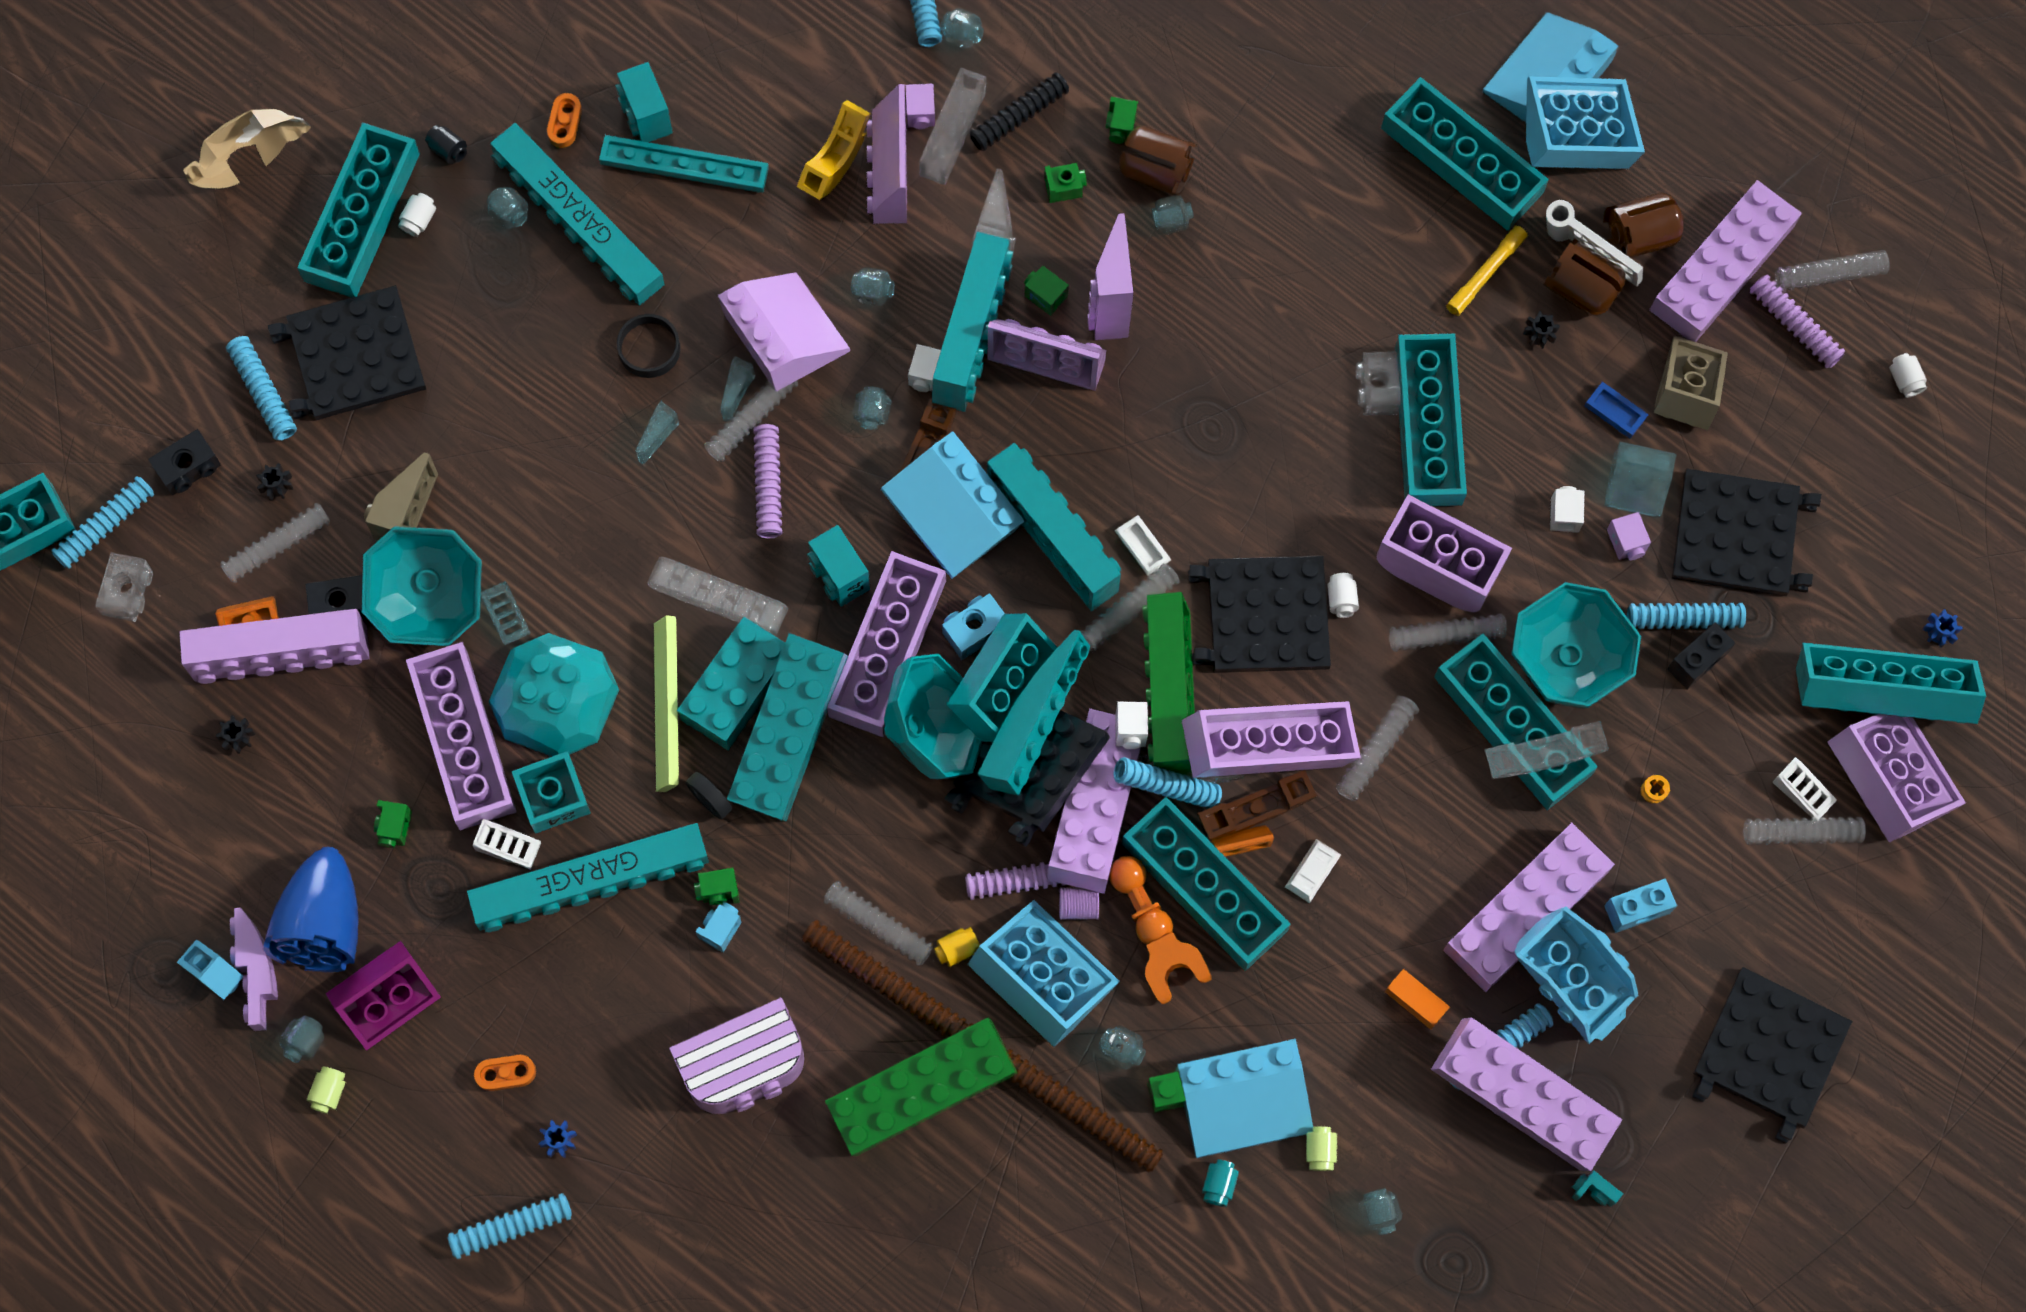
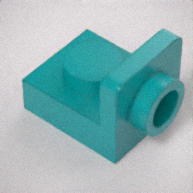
(1601, 1189)

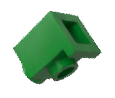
(1121, 119)
(1061, 189)
(392, 823)
(717, 887)

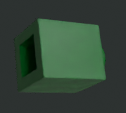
(1046, 290)
(1166, 1092)

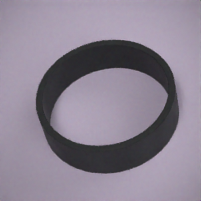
(644, 319)

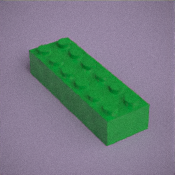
(1170, 679)
(921, 1087)

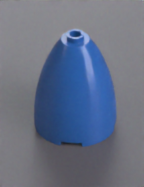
(316, 916)

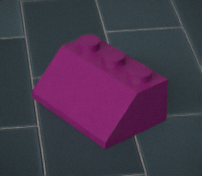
(383, 995)

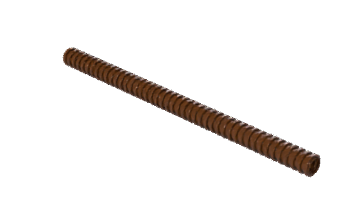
(950, 1024)

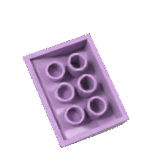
(888, 159)
(1113, 288)
(782, 327)
(1045, 353)
(1895, 773)

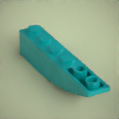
(1032, 718)

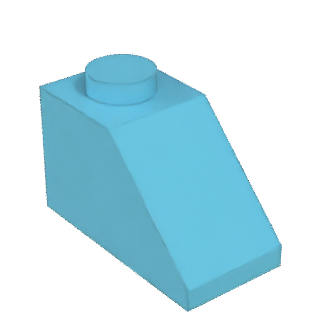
(210, 969)

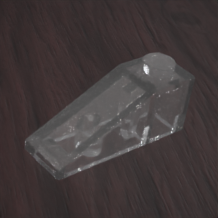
(995, 214)

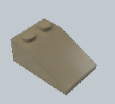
(1691, 383)
(403, 498)

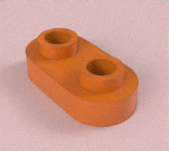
(564, 122)
(505, 1072)

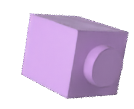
(920, 106)
(1629, 536)

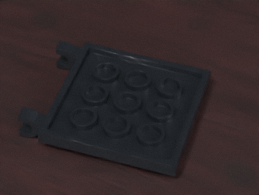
(352, 353)
(1740, 532)
(1265, 614)
(1054, 775)
(1771, 1050)

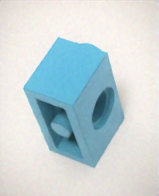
(967, 640)
(1640, 905)

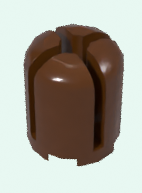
(1161, 146)
(1645, 224)
(1586, 279)

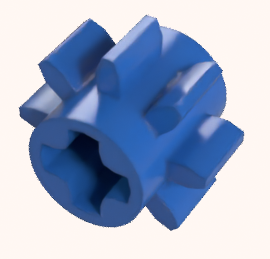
(1948, 622)
(559, 1147)

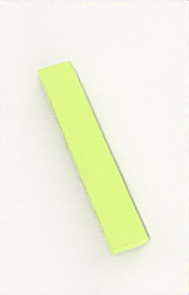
(666, 704)

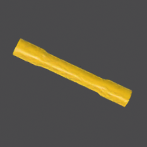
(1505, 249)

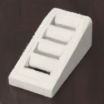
(1791, 791)
(483, 832)

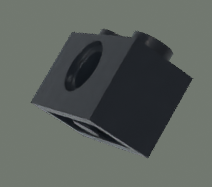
(191, 447)
(324, 593)
(1701, 656)

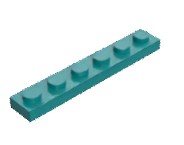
(684, 163)

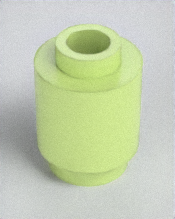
(326, 1090)
(1321, 1149)

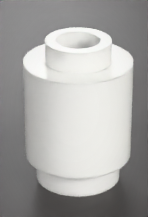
(416, 214)
(1908, 375)
(1342, 595)

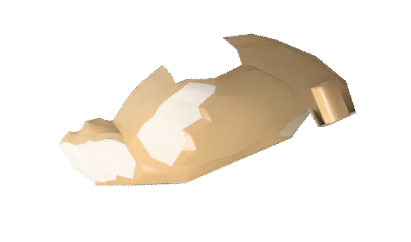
(264, 127)

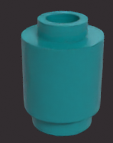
(1220, 1183)

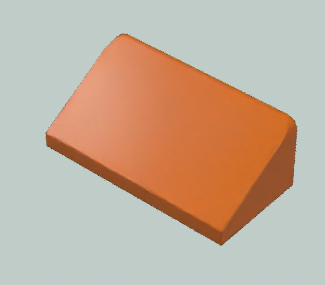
(248, 612)
(1244, 841)
(1417, 999)

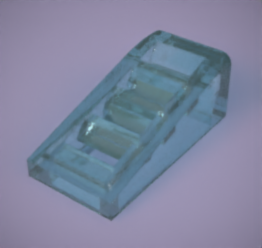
(738, 382)
(657, 431)
(494, 592)

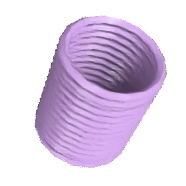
(1078, 904)

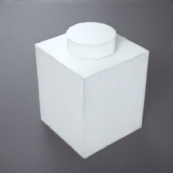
(923, 368)
(1567, 509)
(1131, 724)

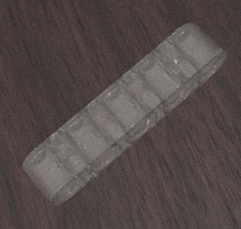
(716, 595)

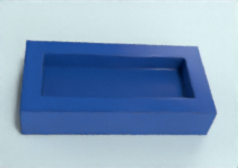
(1616, 410)

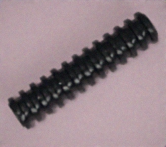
(1019, 111)

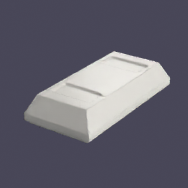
(1142, 545)
(1312, 871)

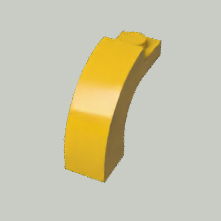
(834, 159)

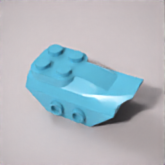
(1578, 972)

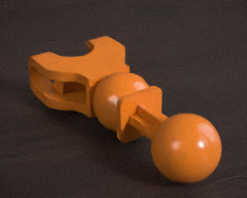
(1155, 929)

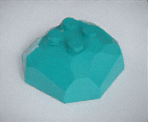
(421, 586)
(1576, 645)
(553, 695)
(923, 723)

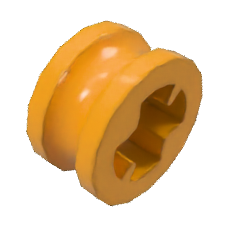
(1646, 787)

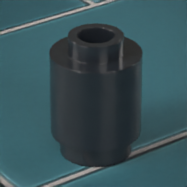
(446, 144)

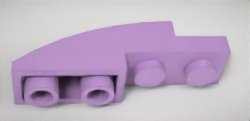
(250, 958)

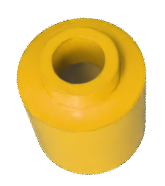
(956, 946)

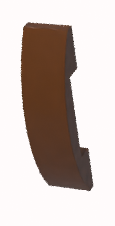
(933, 427)
(1257, 807)

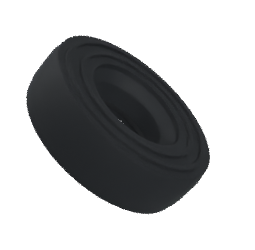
(708, 795)

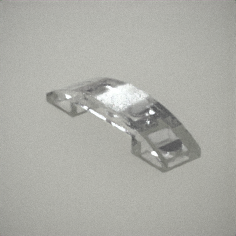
(1546, 752)

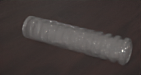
(1832, 270)
(746, 420)
(275, 543)
(1129, 607)
(1447, 632)
(1377, 748)
(1804, 830)
(878, 923)

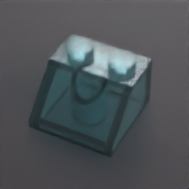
(1639, 479)

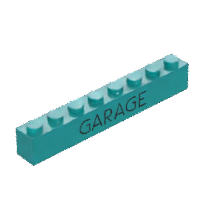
(577, 214)
(588, 877)

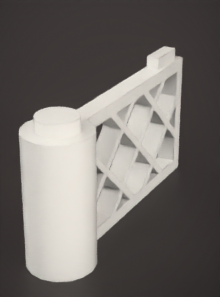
(1564, 226)

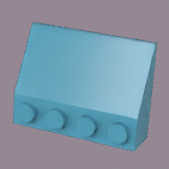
(1550, 50)
(1581, 123)
(952, 505)
(1043, 972)
(1245, 1098)

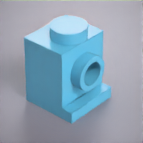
(720, 926)

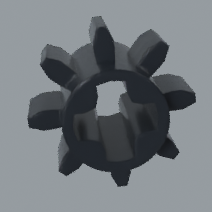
(1541, 329)
(270, 475)
(242, 737)

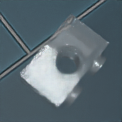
(1381, 367)
(120, 571)

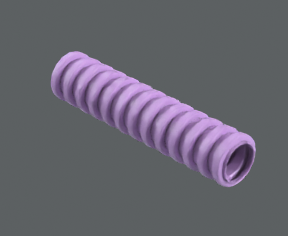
(1797, 321)
(767, 481)
(1008, 881)

